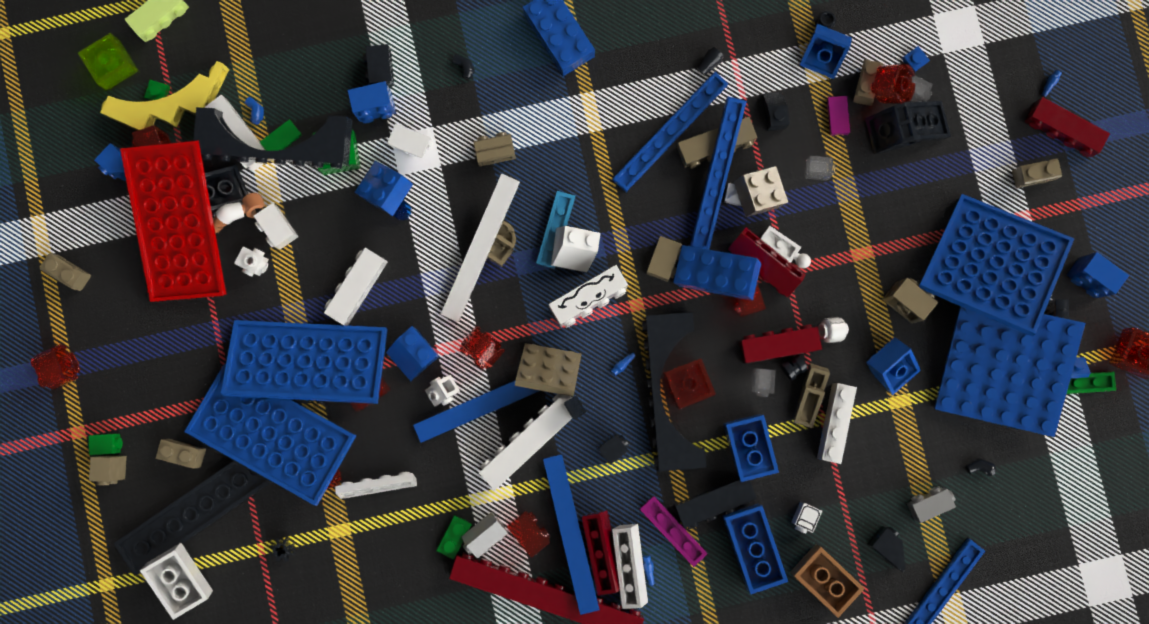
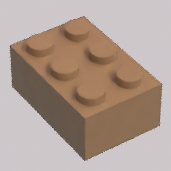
(827, 580)

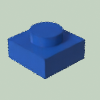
(916, 59)
(1080, 368)

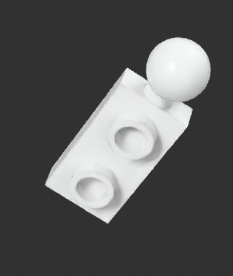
(785, 247)

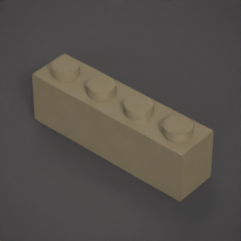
(701, 147)

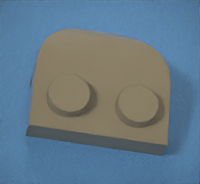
(503, 245)

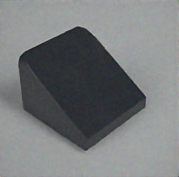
(575, 407)

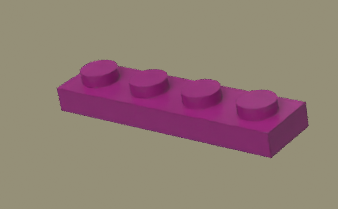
(673, 531)

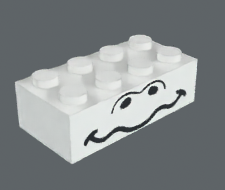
(588, 296)

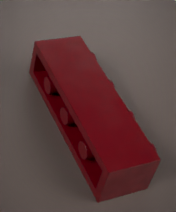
(1067, 127)
(774, 267)
(780, 345)
(601, 552)

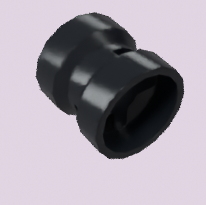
(794, 367)

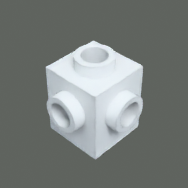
(252, 261)
(442, 390)

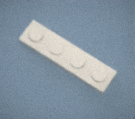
(370, 486)

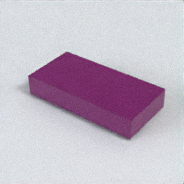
(838, 115)

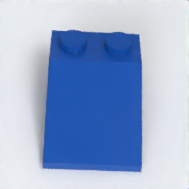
(751, 447)

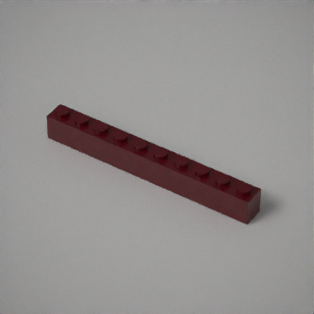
(536, 592)

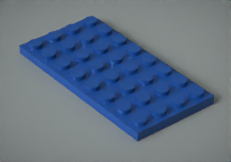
(305, 361)
(273, 439)

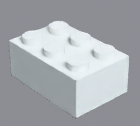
(176, 581)

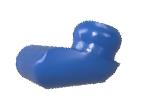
(257, 110)

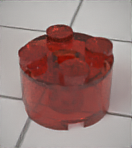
(894, 84)
(482, 348)
(55, 367)

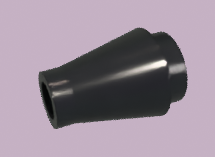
(710, 61)

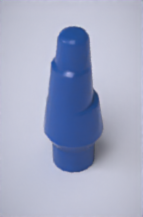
(1051, 82)
(621, 365)
(649, 568)

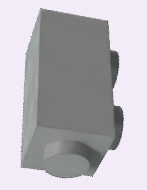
(932, 504)
(484, 535)

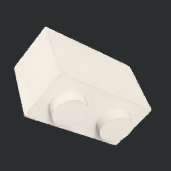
(275, 226)

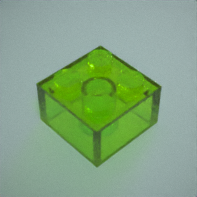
(108, 61)

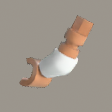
(230, 212)

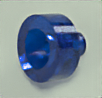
(405, 213)

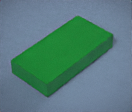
(281, 137)

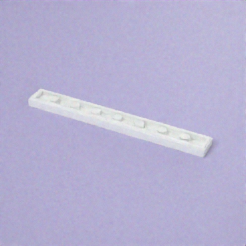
(480, 247)

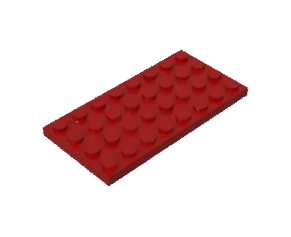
(173, 221)

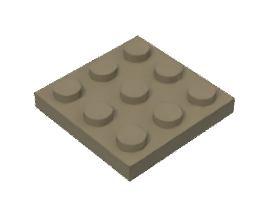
(548, 369)

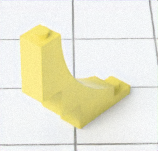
(170, 108)

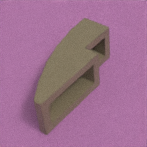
(811, 395)

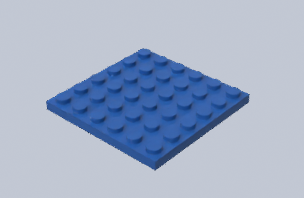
(997, 264)
(1007, 374)

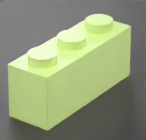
(155, 16)

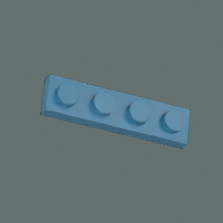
(558, 217)

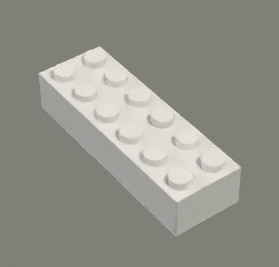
(527, 443)

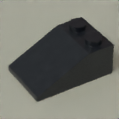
(225, 187)

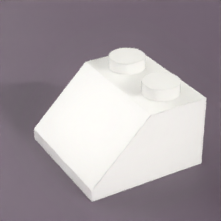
(574, 248)

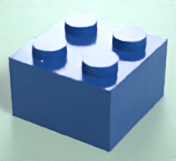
(372, 102)
(384, 188)
(1097, 275)

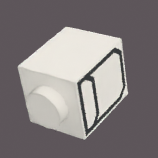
(806, 517)

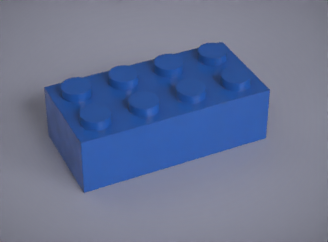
(559, 34)
(717, 272)
(755, 548)

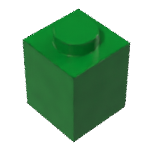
(105, 444)

